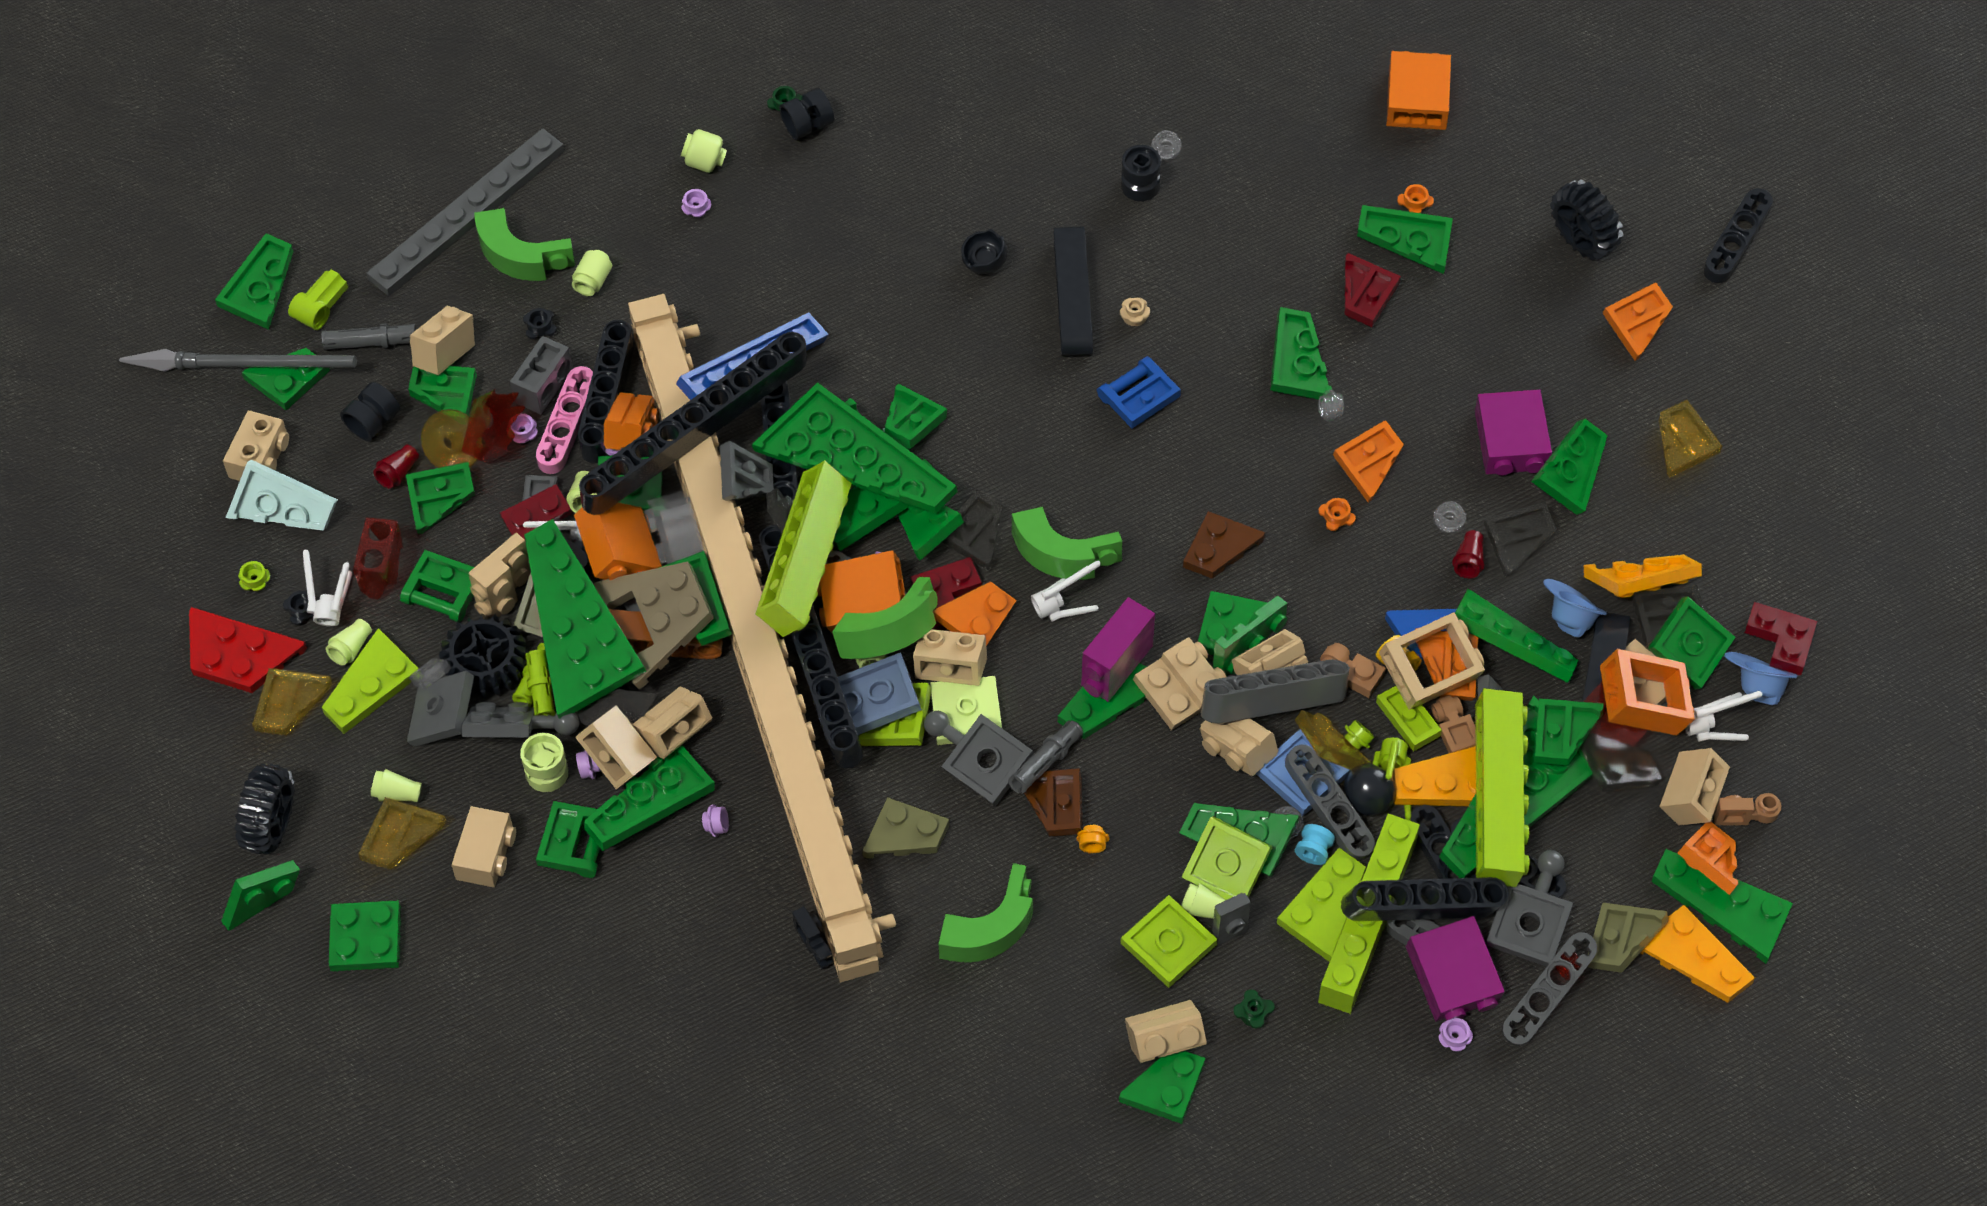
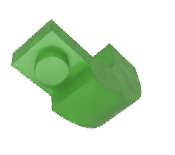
(517, 257)
(1056, 553)
(890, 629)
(990, 935)

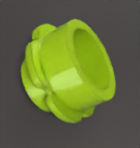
(250, 570)
(1358, 735)

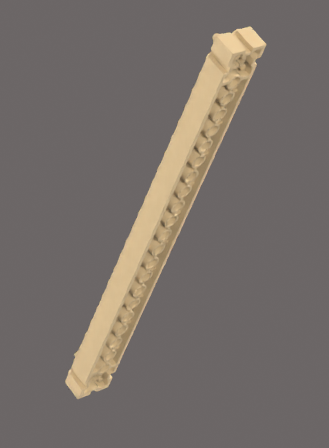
(764, 664)

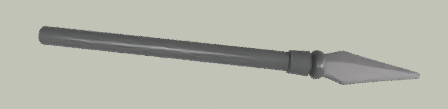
(166, 360)

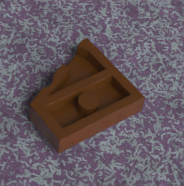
(1219, 544)
(1058, 801)

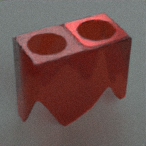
(501, 429)
(375, 580)

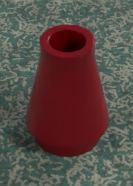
(393, 468)
(1469, 557)

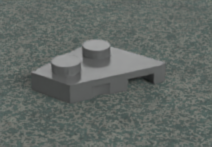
(744, 473)

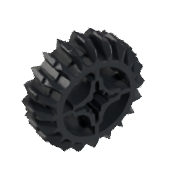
(1586, 219)
(500, 645)
(264, 808)

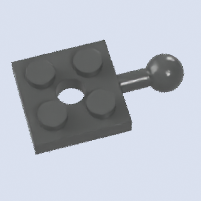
(513, 721)
(965, 759)
(1549, 911)

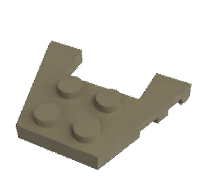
(670, 606)

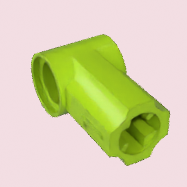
(314, 305)

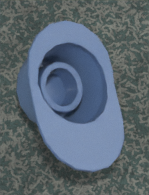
(1572, 609)
(1759, 676)

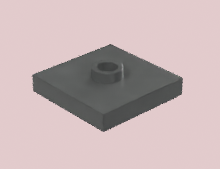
(440, 709)

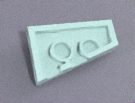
(280, 499)

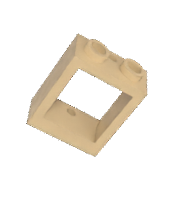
(1405, 676)

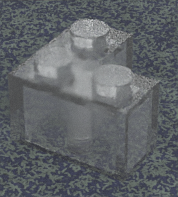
(675, 525)

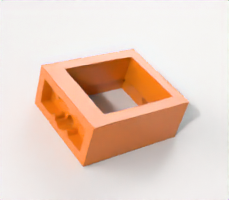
(1621, 698)

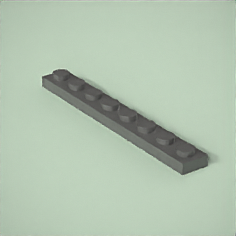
(459, 215)

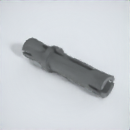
(363, 337)
(1054, 748)

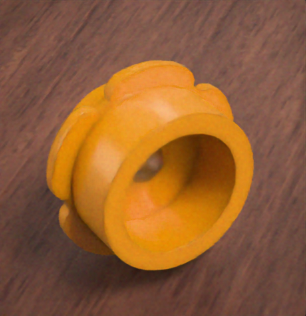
(1092, 839)

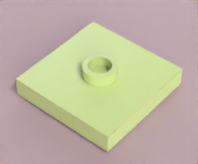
(965, 703)

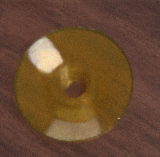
(450, 425)

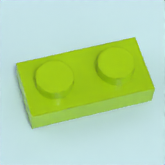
(1414, 725)

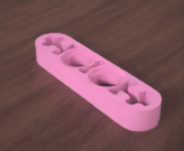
(561, 418)

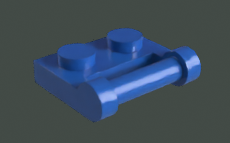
(1142, 399)

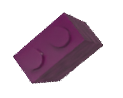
(1512, 431)
(1117, 649)
(1455, 969)

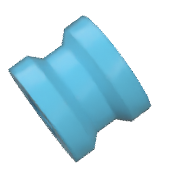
(1314, 844)

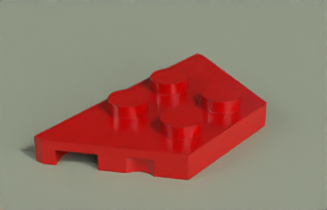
(236, 651)

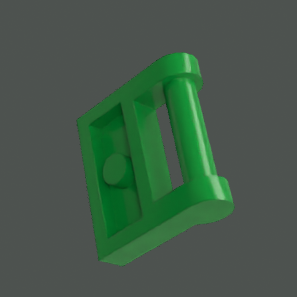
(443, 576)
(562, 838)

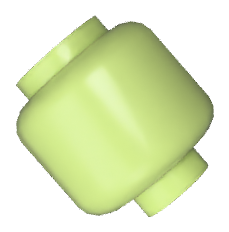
(703, 151)

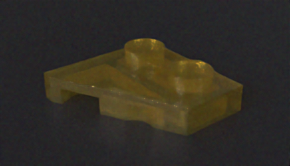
(1685, 438)
(287, 699)
(1328, 741)
(398, 832)

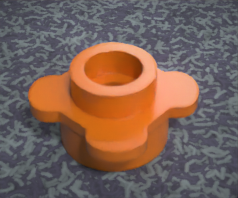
(1418, 193)
(1338, 506)

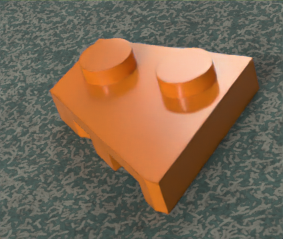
(1638, 318)
(1369, 458)
(976, 611)
(1444, 661)
(1713, 855)

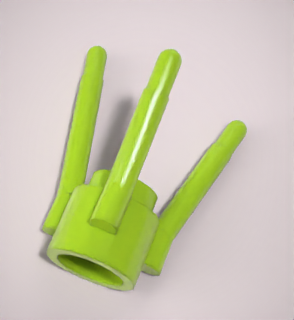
(1392, 756)

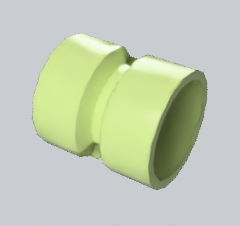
(544, 762)

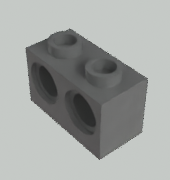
(541, 374)

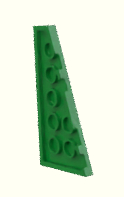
(830, 430)
(580, 635)
(1545, 787)

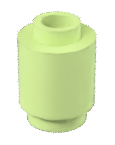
(591, 272)

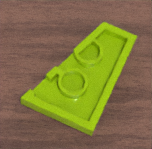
(369, 682)
(1316, 911)

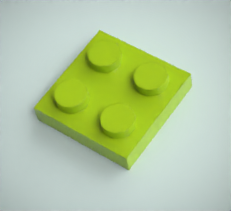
(1226, 860)
(1168, 941)

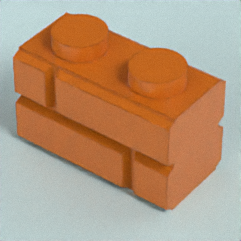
(629, 419)

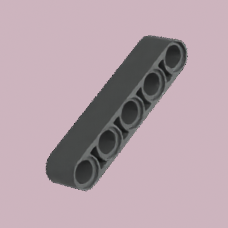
(1274, 691)

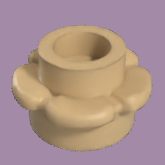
(1132, 317)

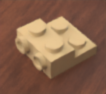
(498, 576)
(1178, 681)

